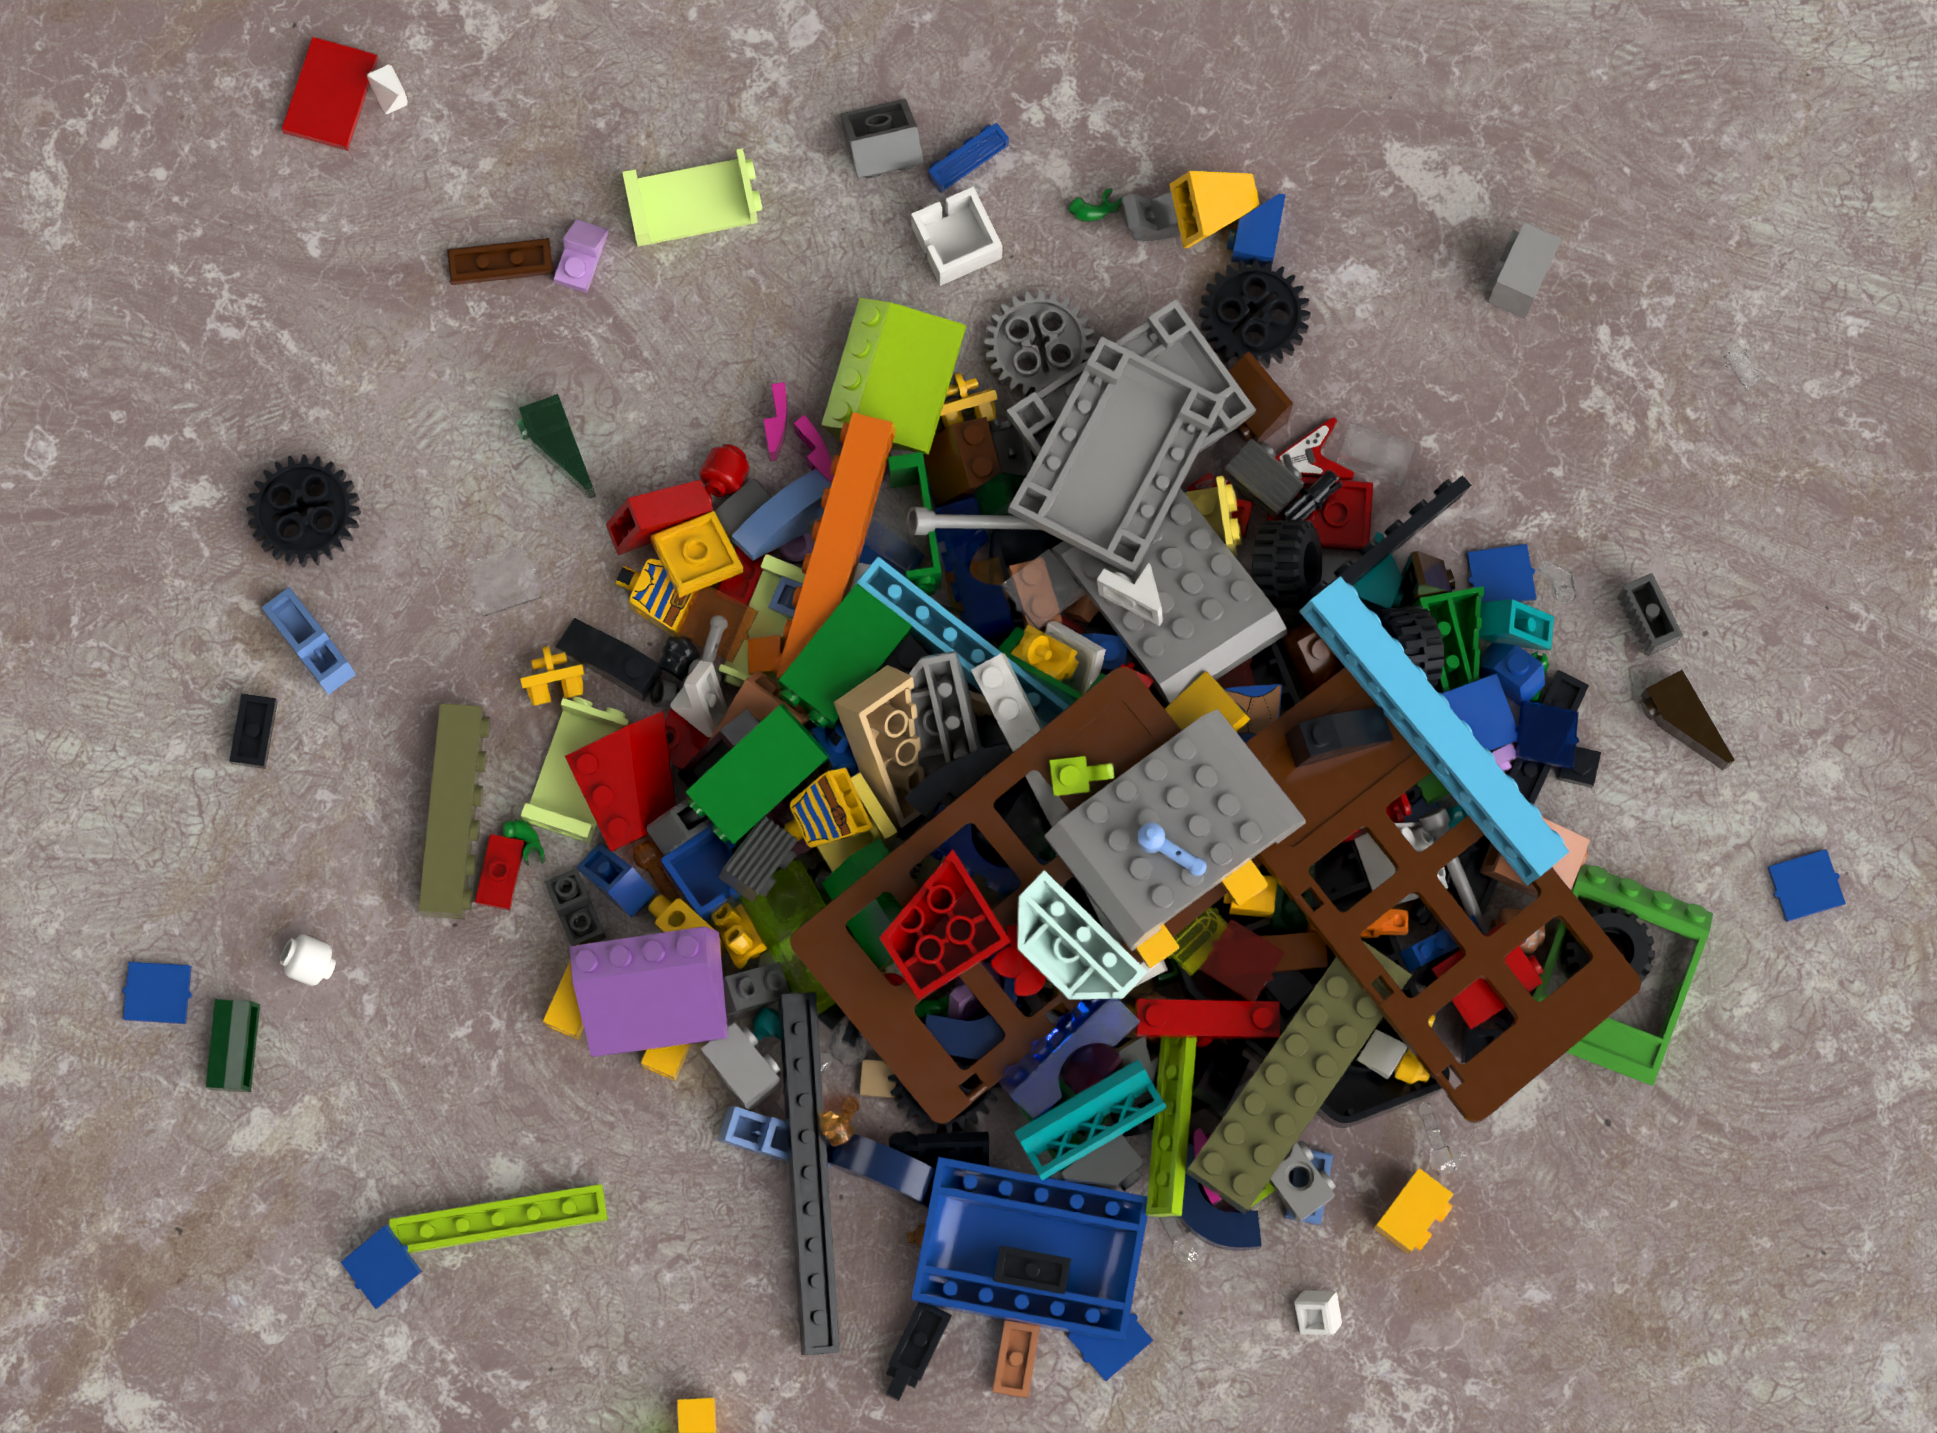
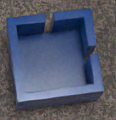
(696, 870)

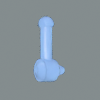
(1152, 839)

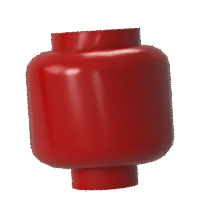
(724, 470)

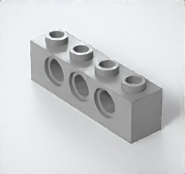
(1304, 1200)

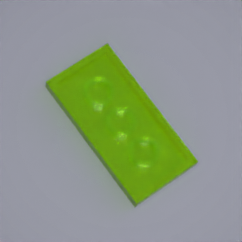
(779, 915)

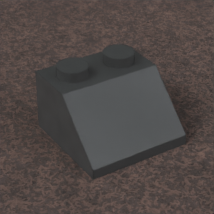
(882, 138)
(1107, 1167)

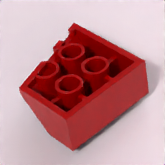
(626, 779)
(943, 930)

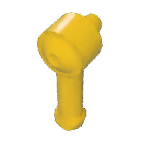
(1409, 1067)

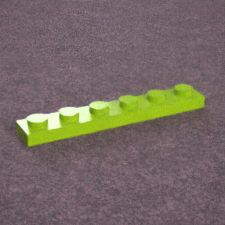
(1171, 1127)
(501, 1219)

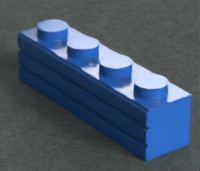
(968, 157)
(1430, 948)

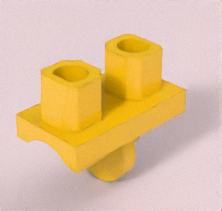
(981, 401)
(1046, 654)
(538, 684)
(738, 933)

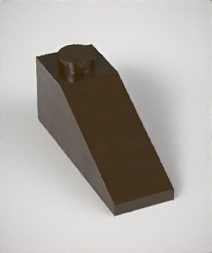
(1425, 577)
(1683, 716)

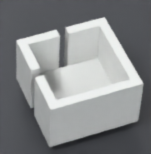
(959, 241)

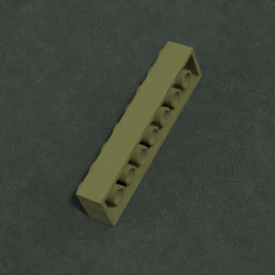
(1291, 1085)

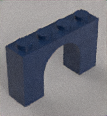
(974, 1037)

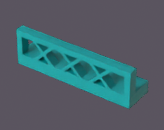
(1084, 1110)

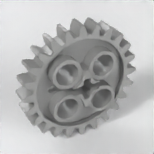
(1009, 351)

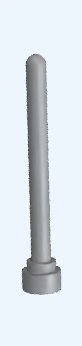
(922, 521)
(1437, 825)

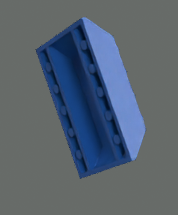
(987, 1207)

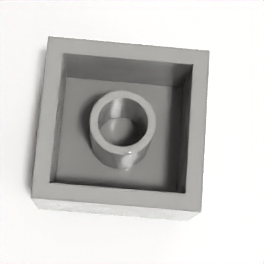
(1523, 270)
(742, 1066)

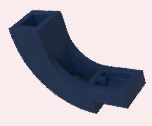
(884, 1167)
(1213, 1226)

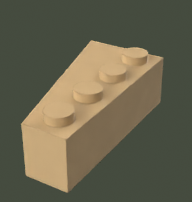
(883, 739)

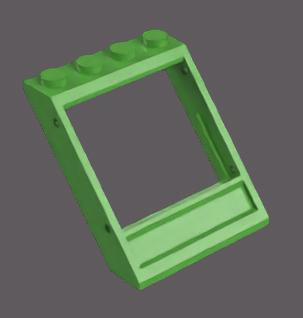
(1613, 1042)

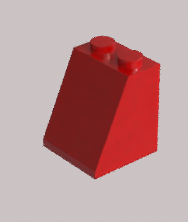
(1479, 1000)

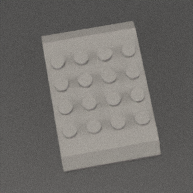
(1165, 339)
(1117, 456)
(1207, 601)
(1208, 801)

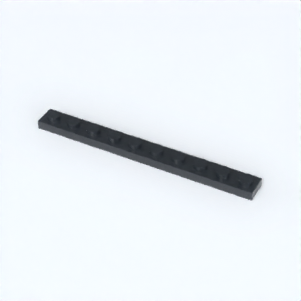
(1530, 776)
(808, 1173)

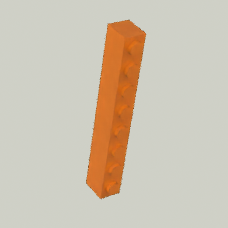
(840, 532)

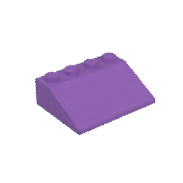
(650, 991)

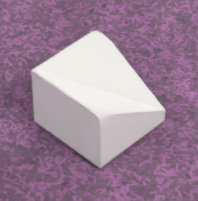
(387, 89)
(1318, 1312)

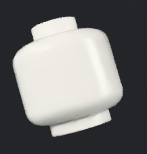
(307, 960)

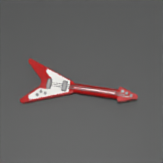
(1303, 455)

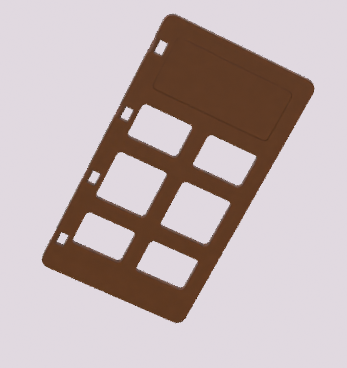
(1108, 724)
(1353, 795)

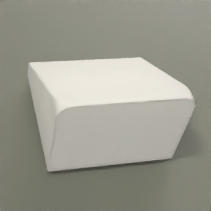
(1382, 1053)

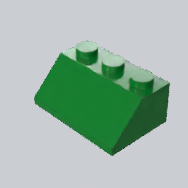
(876, 916)

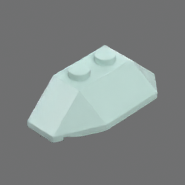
(1071, 945)

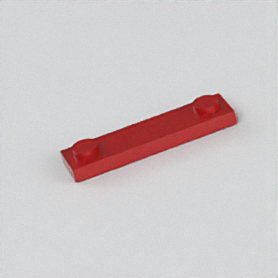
(1207, 1019)

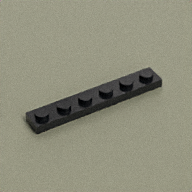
(1399, 533)

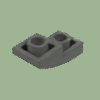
(741, 506)
(575, 908)

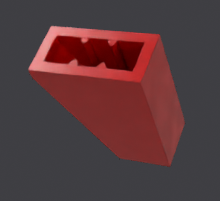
(655, 512)

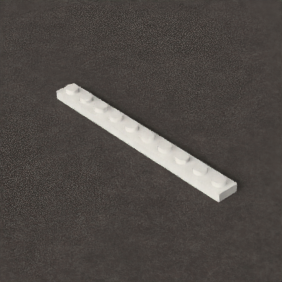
(1018, 725)

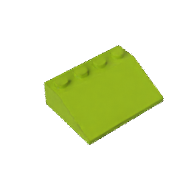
(895, 371)

